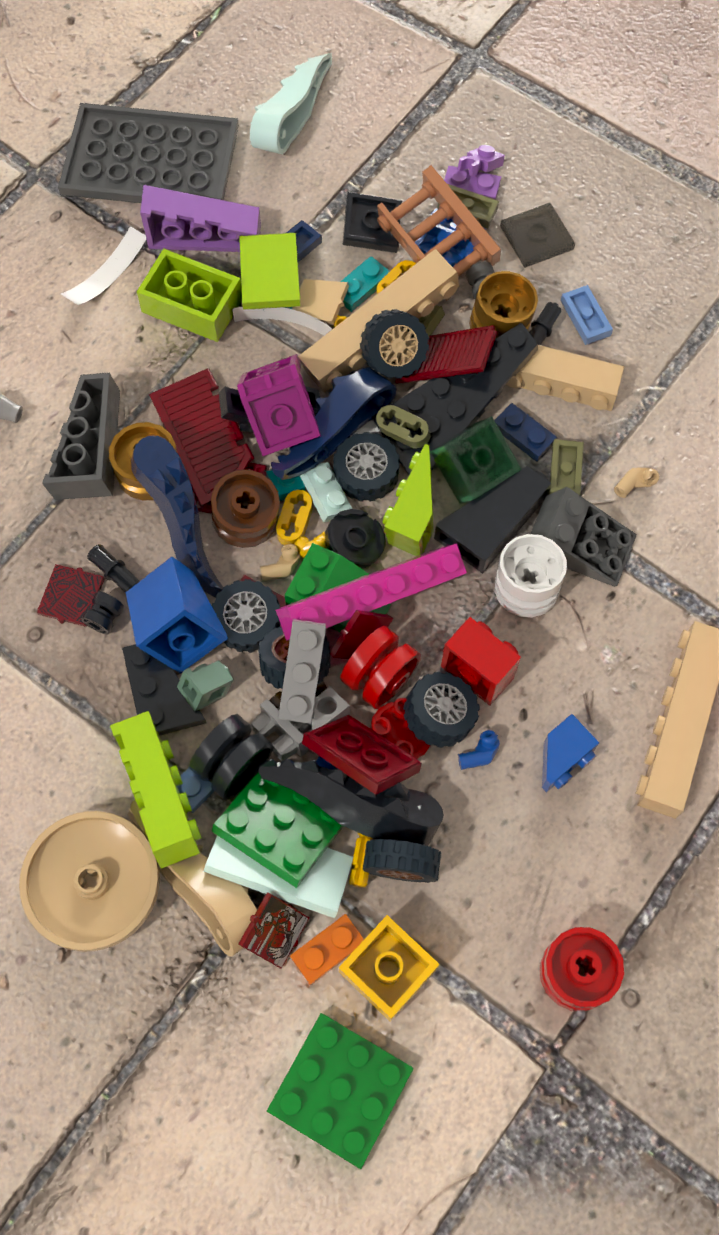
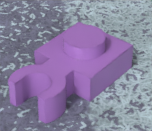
(481, 158)

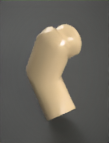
(284, 566)

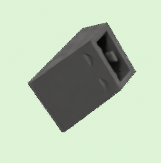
(588, 536)

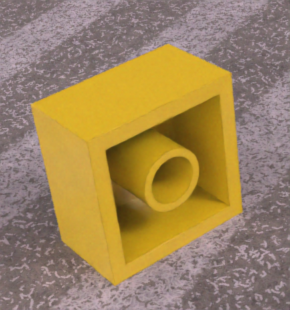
(388, 968)

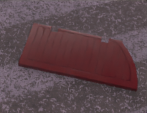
(200, 434)

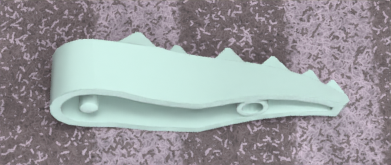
(287, 112)

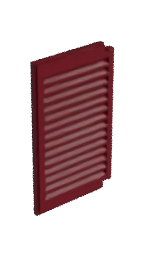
(455, 354)

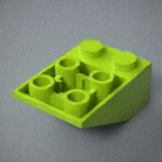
(411, 520)

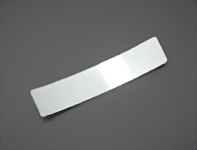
(110, 270)
(283, 314)

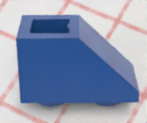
(564, 750)

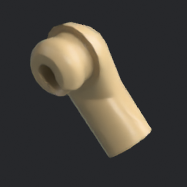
(636, 479)

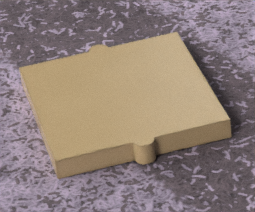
(322, 299)

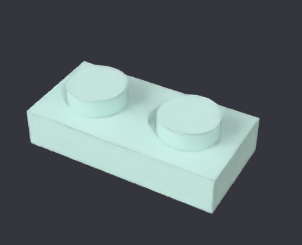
(325, 491)

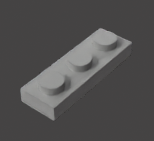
(302, 671)

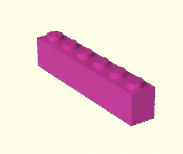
(375, 589)

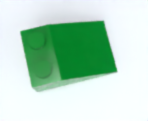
(323, 571)

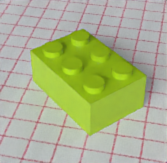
(190, 295)

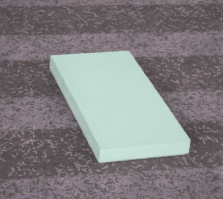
(318, 891)

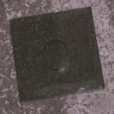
(537, 235)

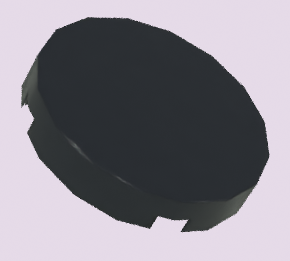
(355, 537)

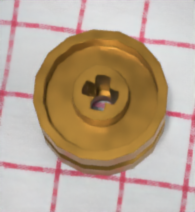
(121, 454)

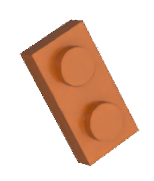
(327, 949)

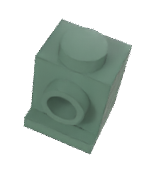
(205, 684)

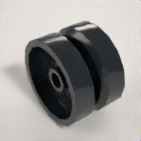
(230, 756)

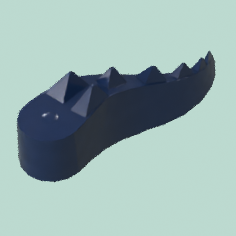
(340, 415)
(166, 480)

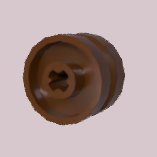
(244, 508)

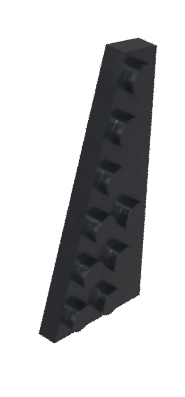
(460, 400)

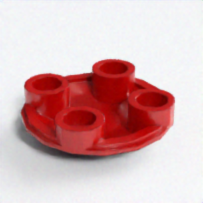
(391, 725)

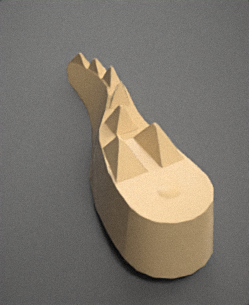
(216, 901)

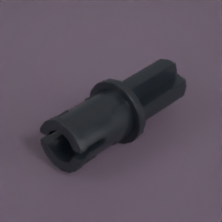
(542, 326)
(112, 568)

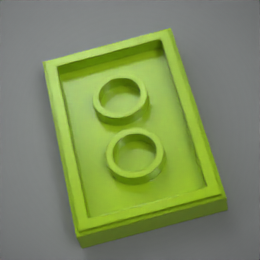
(269, 271)

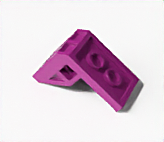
(278, 405)

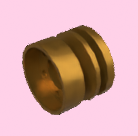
(504, 301)

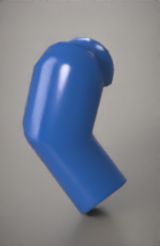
(483, 753)

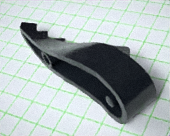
(389, 815)

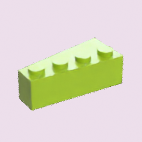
(156, 790)

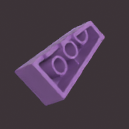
(195, 222)

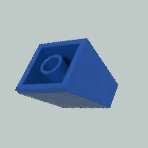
(173, 616)

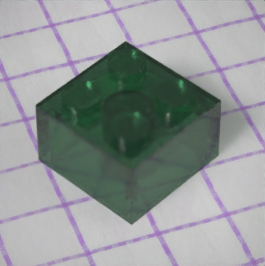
(475, 460)

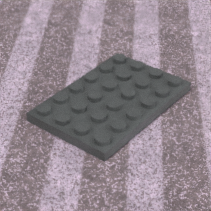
(125, 148)

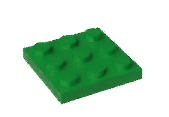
(277, 829)
(340, 1090)

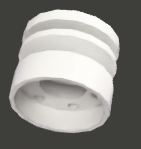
(530, 575)

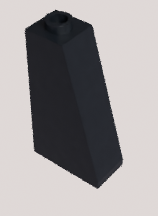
(493, 518)

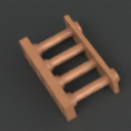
(449, 207)

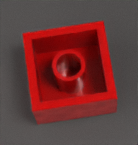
(480, 660)

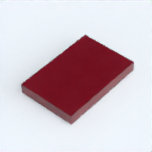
(362, 754)

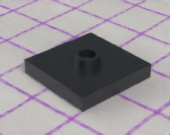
(361, 223)

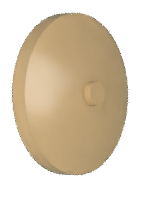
(89, 881)

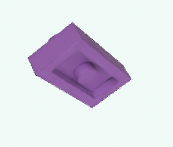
(482, 183)

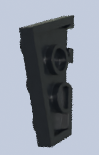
(156, 691)

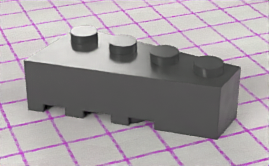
(82, 458)

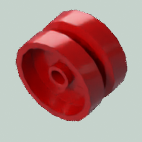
(380, 667)
(601, 963)

